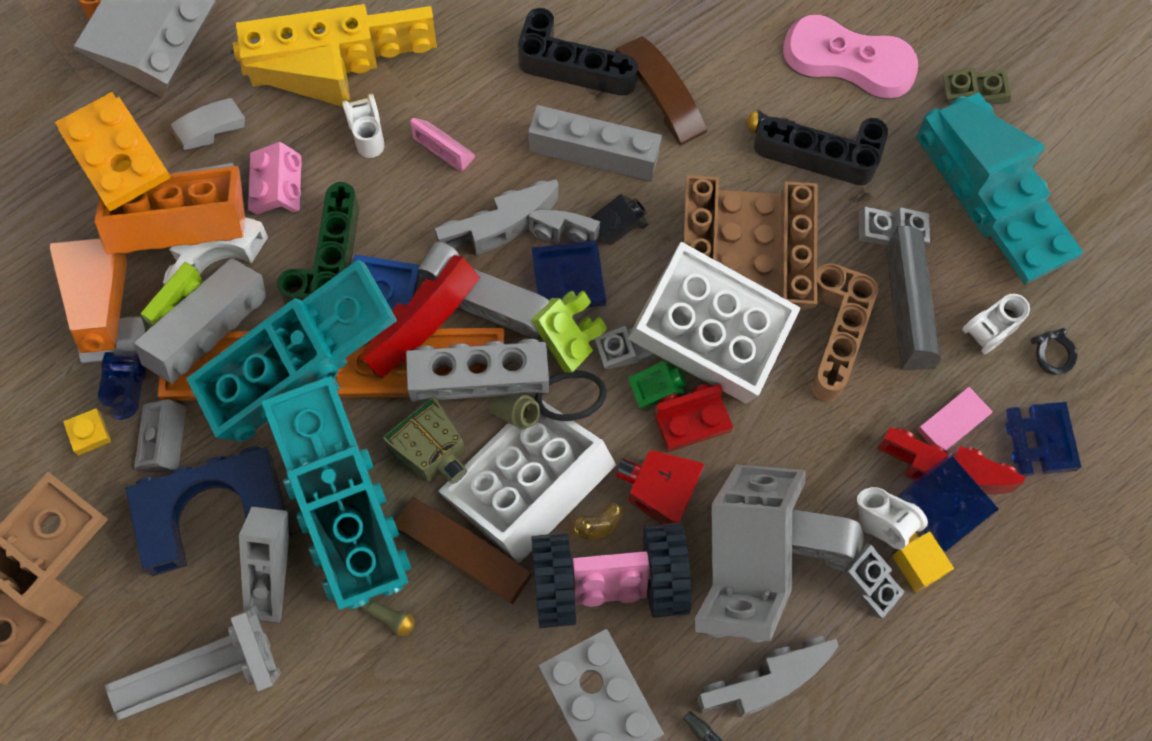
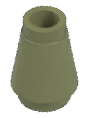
(516, 410)

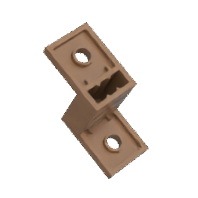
(30, 562)

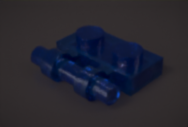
(1053, 438)

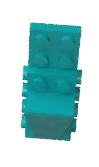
(995, 182)
(290, 350)
(336, 495)

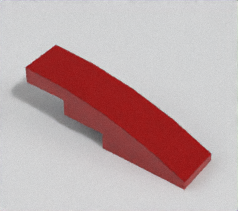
(420, 317)

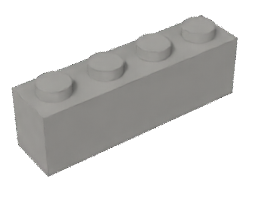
(594, 143)
(201, 320)

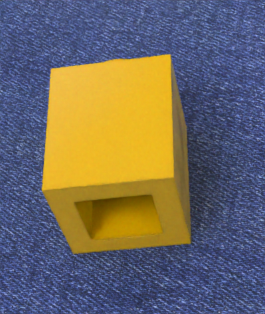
(922, 561)

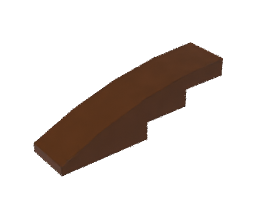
(463, 550)

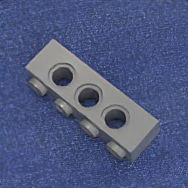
(494, 381)

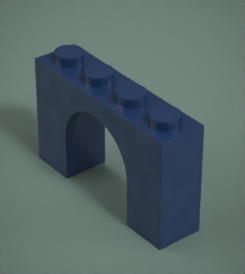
(159, 502)

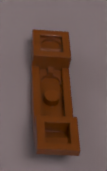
(666, 89)

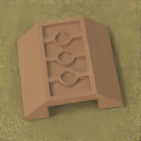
(758, 234)

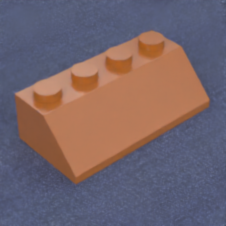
(180, 211)

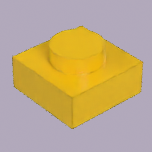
(87, 431)

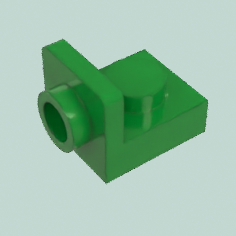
(656, 383)

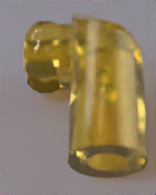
(598, 526)

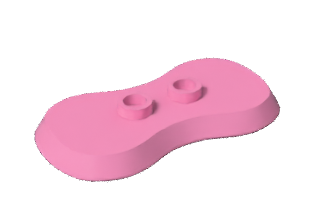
(826, 49)

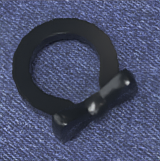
(1059, 336)

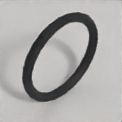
(575, 416)

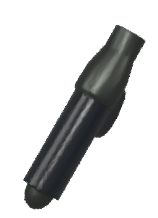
(700, 728)

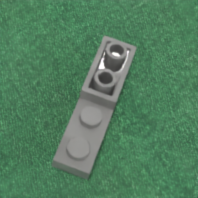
(497, 227)
(782, 675)

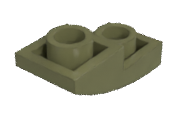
(965, 82)

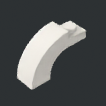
(208, 252)

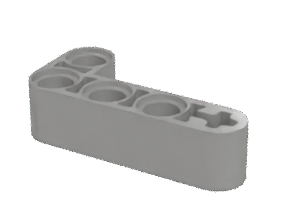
(490, 296)
(826, 537)

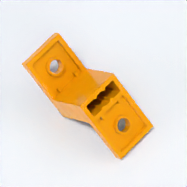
(112, 150)

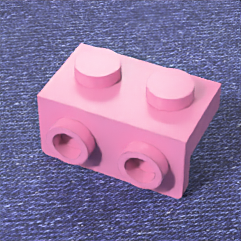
(274, 179)

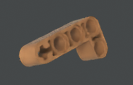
(841, 335)

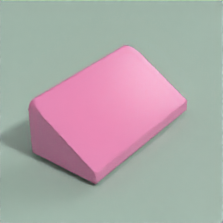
(441, 144)

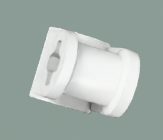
(364, 122)
(994, 326)
(887, 517)

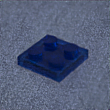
(568, 269)
(949, 501)

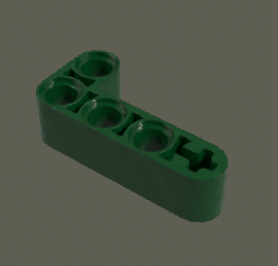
(328, 245)

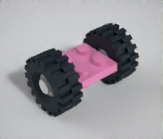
(655, 573)

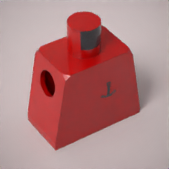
(661, 484)

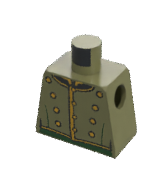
(428, 443)

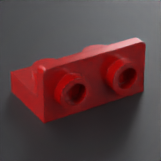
(692, 417)

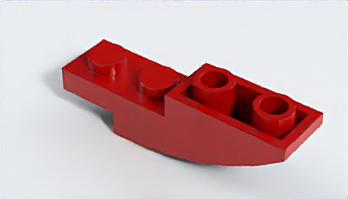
(990, 476)

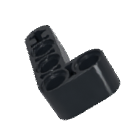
(614, 73)
(818, 144)

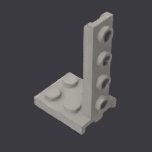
(243, 650)

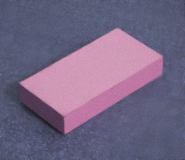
(955, 420)

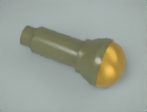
(399, 621)

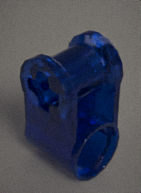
(121, 377)

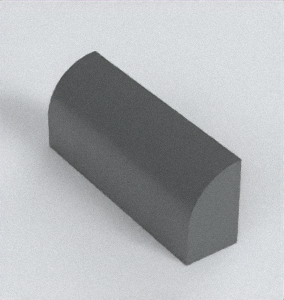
(912, 300)

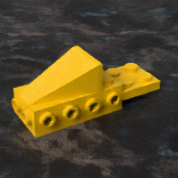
(319, 63)

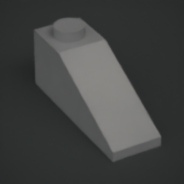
(264, 561)

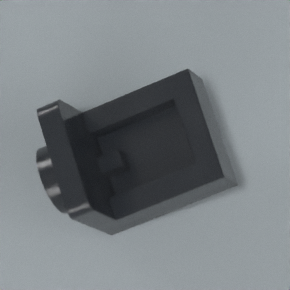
(620, 218)

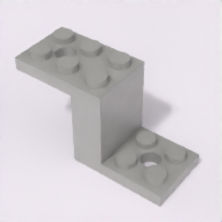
(751, 553)
(613, 712)

